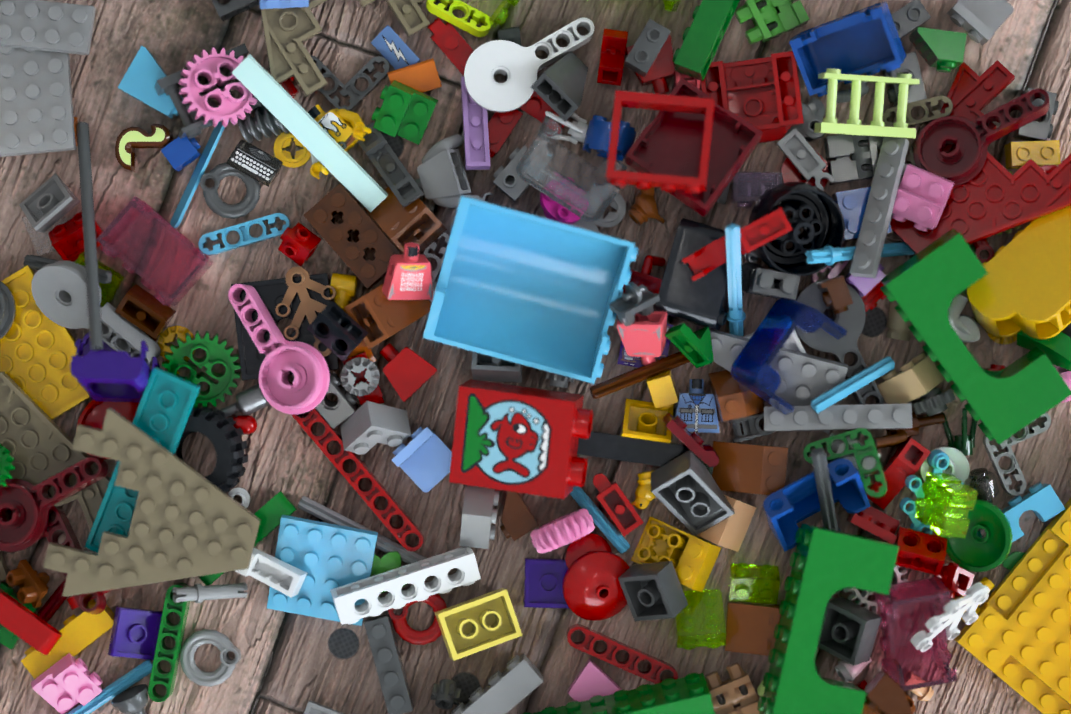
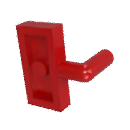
(644, 278)

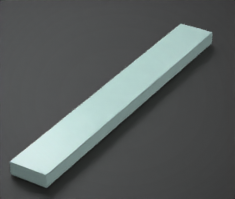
(309, 133)

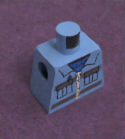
(698, 408)

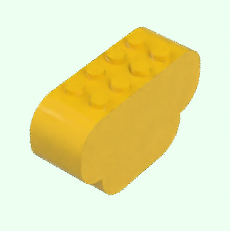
(1028, 281)

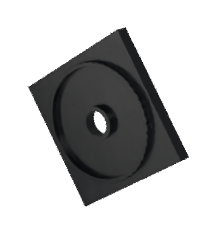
(272, 294)

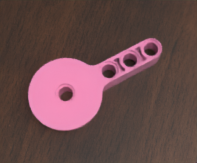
(281, 358)

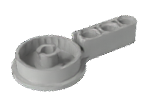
(62, 297)

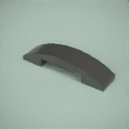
(390, 167)

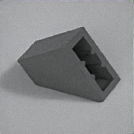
(563, 85)

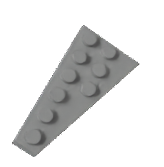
(801, 374)

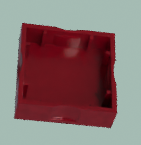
(675, 142)

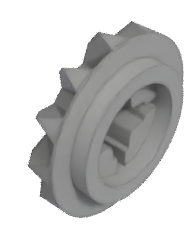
(613, 218)
(357, 365)

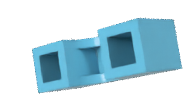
(1040, 500)

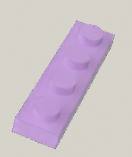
(475, 133)

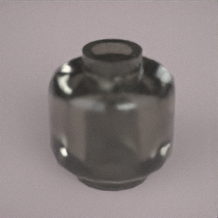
(984, 483)

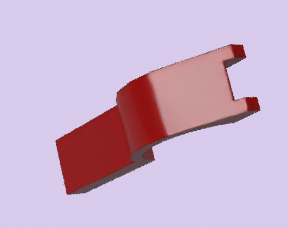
(751, 237)

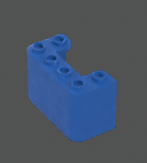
(852, 43)

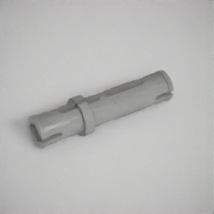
(211, 592)

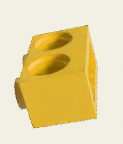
(1039, 151)

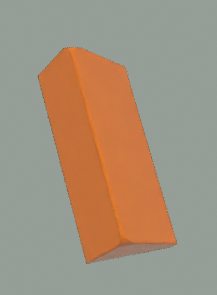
(419, 76)

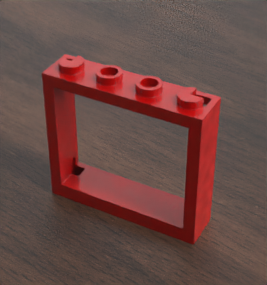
(660, 102)

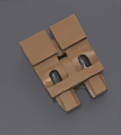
(731, 693)

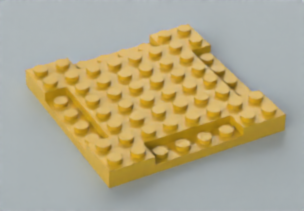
(1027, 622)

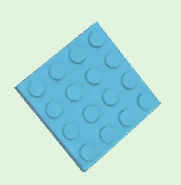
(329, 555)

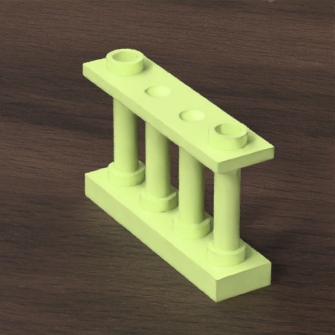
(853, 124)

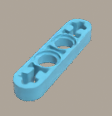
(244, 232)

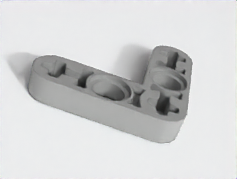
(1005, 482)

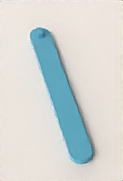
(197, 174)

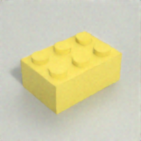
(478, 624)

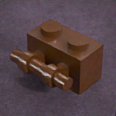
(145, 311)

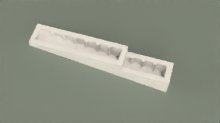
(275, 573)

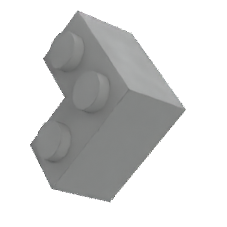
(373, 425)
(478, 516)

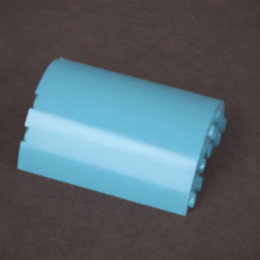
(529, 289)

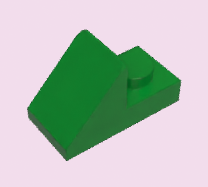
(694, 346)

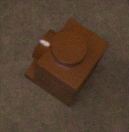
(836, 294)

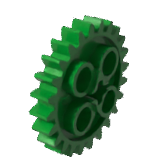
(215, 353)

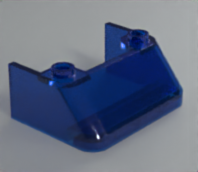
(752, 364)

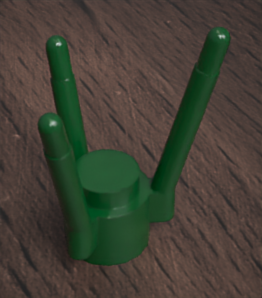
(962, 442)

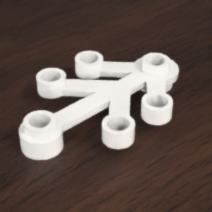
(954, 612)

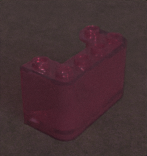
(154, 251)
(904, 615)

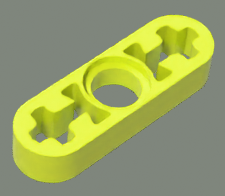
(470, 27)

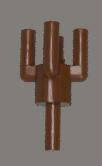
(896, 436)

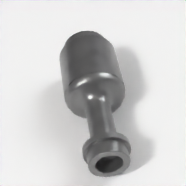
(246, 402)

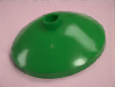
(980, 552)

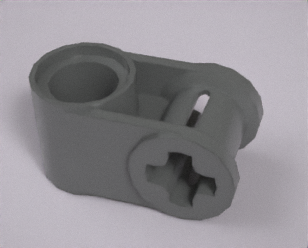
(750, 428)

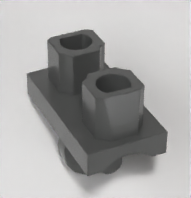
(635, 300)

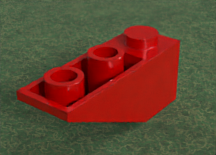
(903, 463)

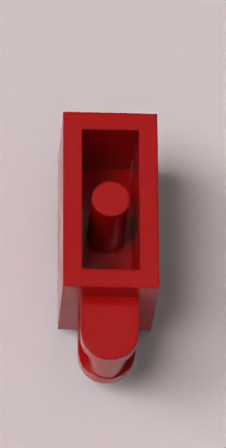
(616, 504)

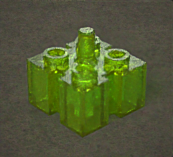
(945, 504)

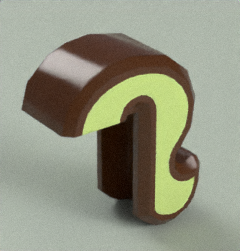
(138, 138)

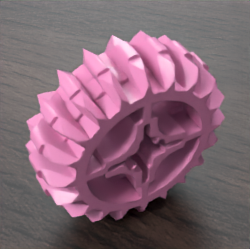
(562, 531)

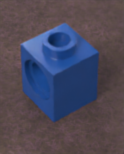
(181, 152)

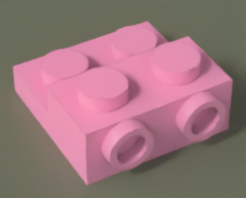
(921, 198)
(68, 684)

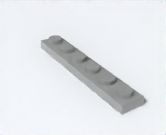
(879, 207)
(840, 418)

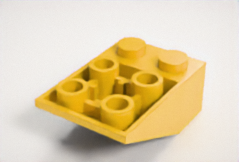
(690, 555)

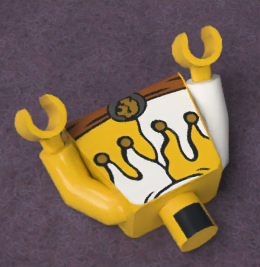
(343, 126)

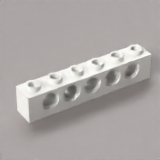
(393, 580)

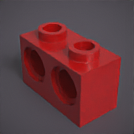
(920, 551)

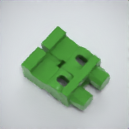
(789, 18)

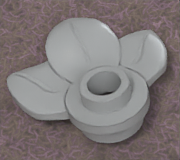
(812, 113)

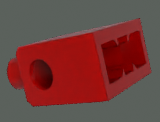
(661, 69)
(406, 370)

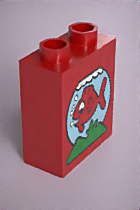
(519, 439)

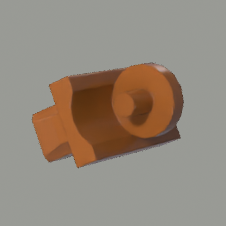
(32, 584)

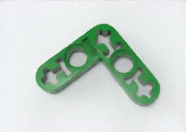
(859, 452)

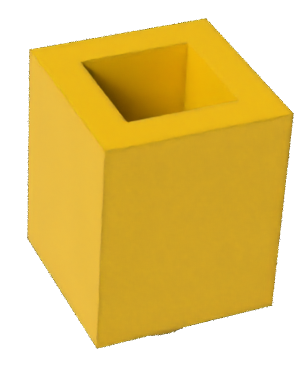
(663, 390)

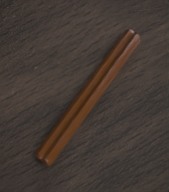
(638, 375)

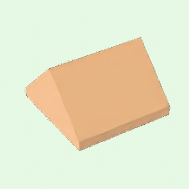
(733, 529)

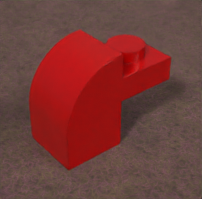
(612, 57)

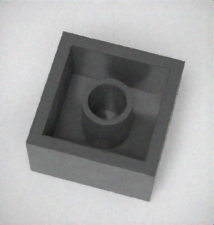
(653, 591)
(848, 631)

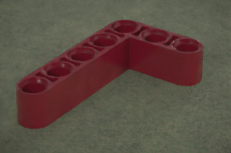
(53, 531)

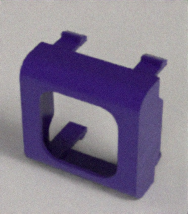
(112, 374)

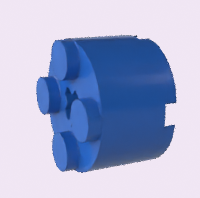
(599, 137)

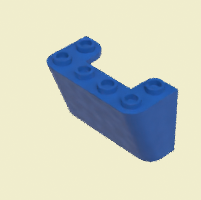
(801, 500)

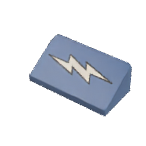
(394, 49)

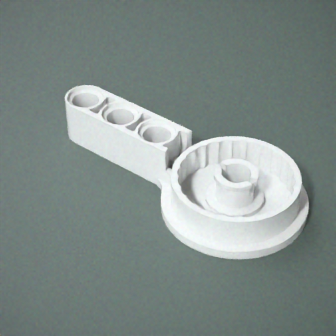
(518, 64)

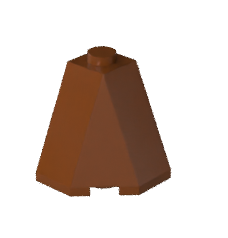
(732, 397)

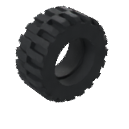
(226, 442)

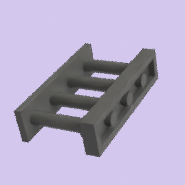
(170, 86)

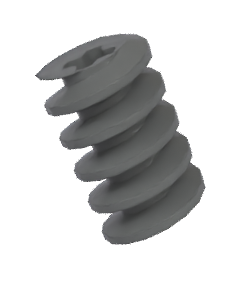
(260, 126)

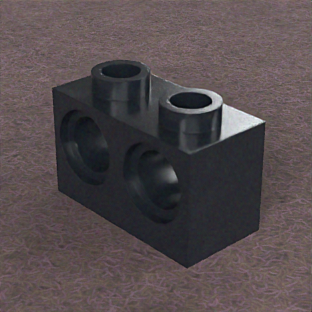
(337, 330)

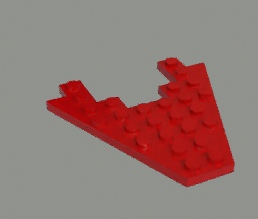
(995, 196)

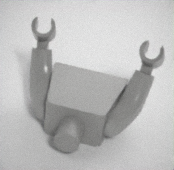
(443, 174)

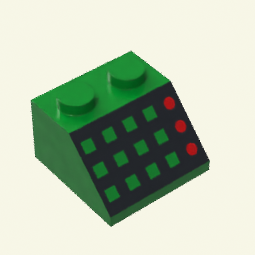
(939, 47)

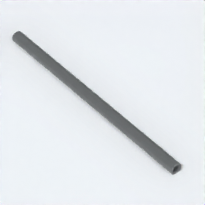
(89, 236)

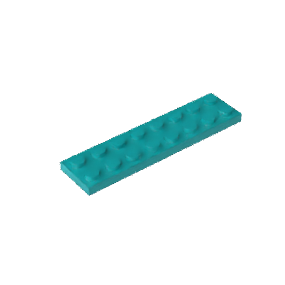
(162, 417)

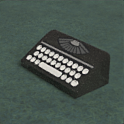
(255, 162)

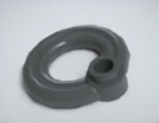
(230, 210)

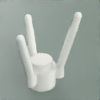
(576, 129)

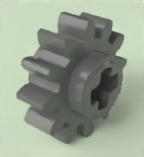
(933, 402)

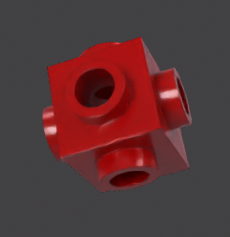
(299, 243)
(956, 579)

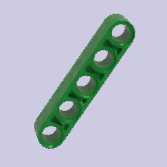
(270, 519)
(163, 652)

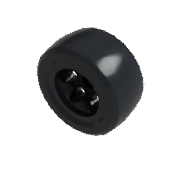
(823, 213)

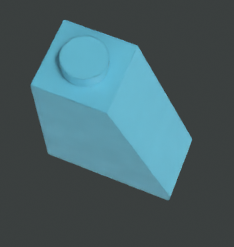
(140, 83)

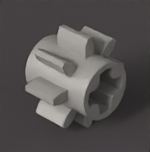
(558, 380)

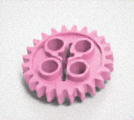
(209, 66)

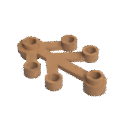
(307, 305)

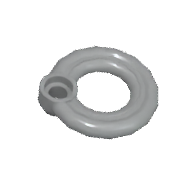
(222, 643)

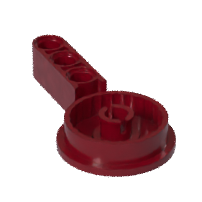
(971, 138)
(33, 503)

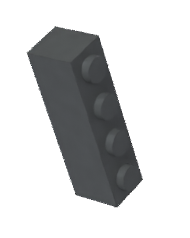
(389, 665)

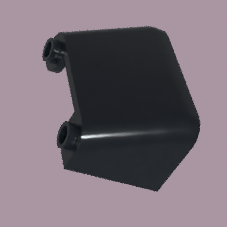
(691, 300)

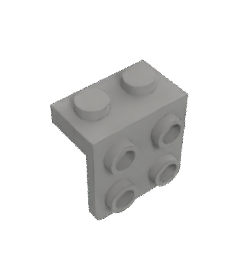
(980, 17)

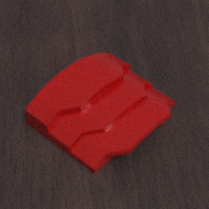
(759, 91)

